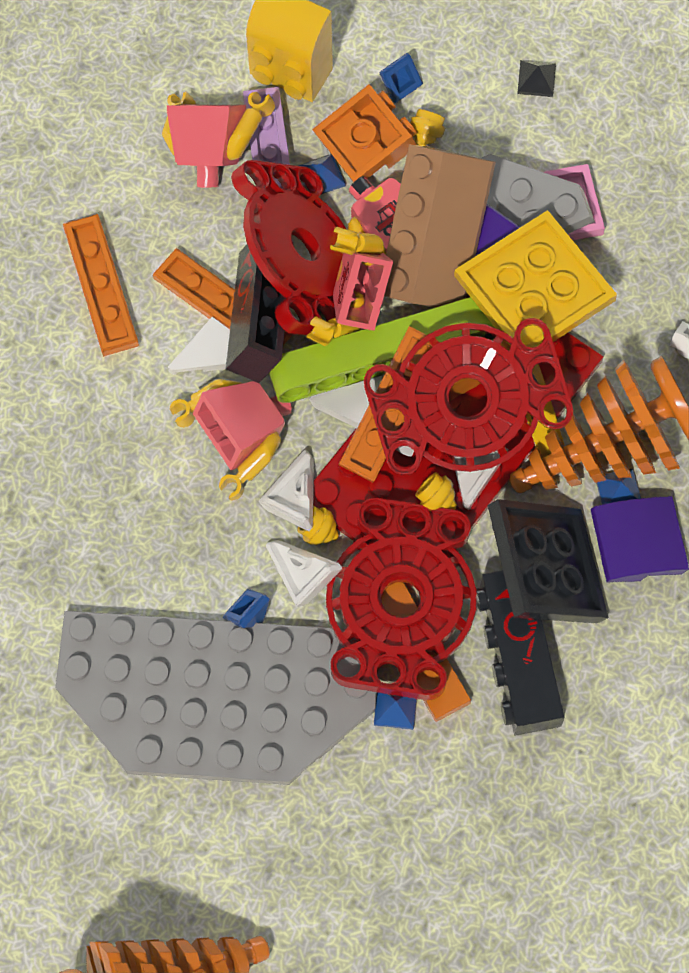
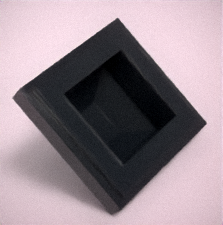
(536, 78)

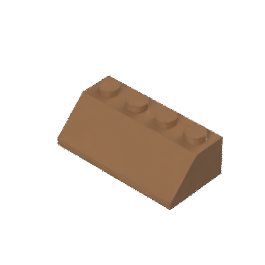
(436, 224)

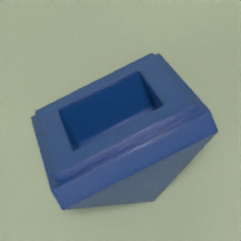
(401, 78)
(328, 172)
(618, 489)
(248, 609)
(394, 711)

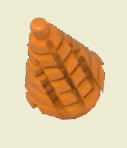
(606, 436)
(176, 957)

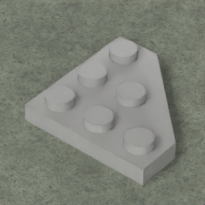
(526, 193)

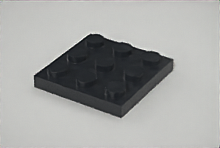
(547, 562)

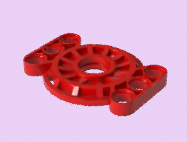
(268, 225)
(508, 388)
(409, 559)

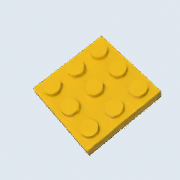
(535, 276)

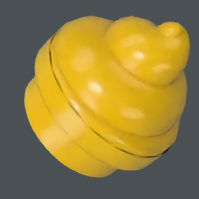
(425, 133)
(437, 493)
(323, 528)

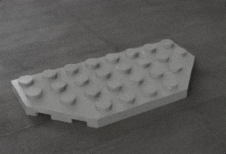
(208, 694)

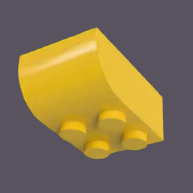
(290, 45)

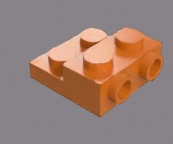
(366, 134)

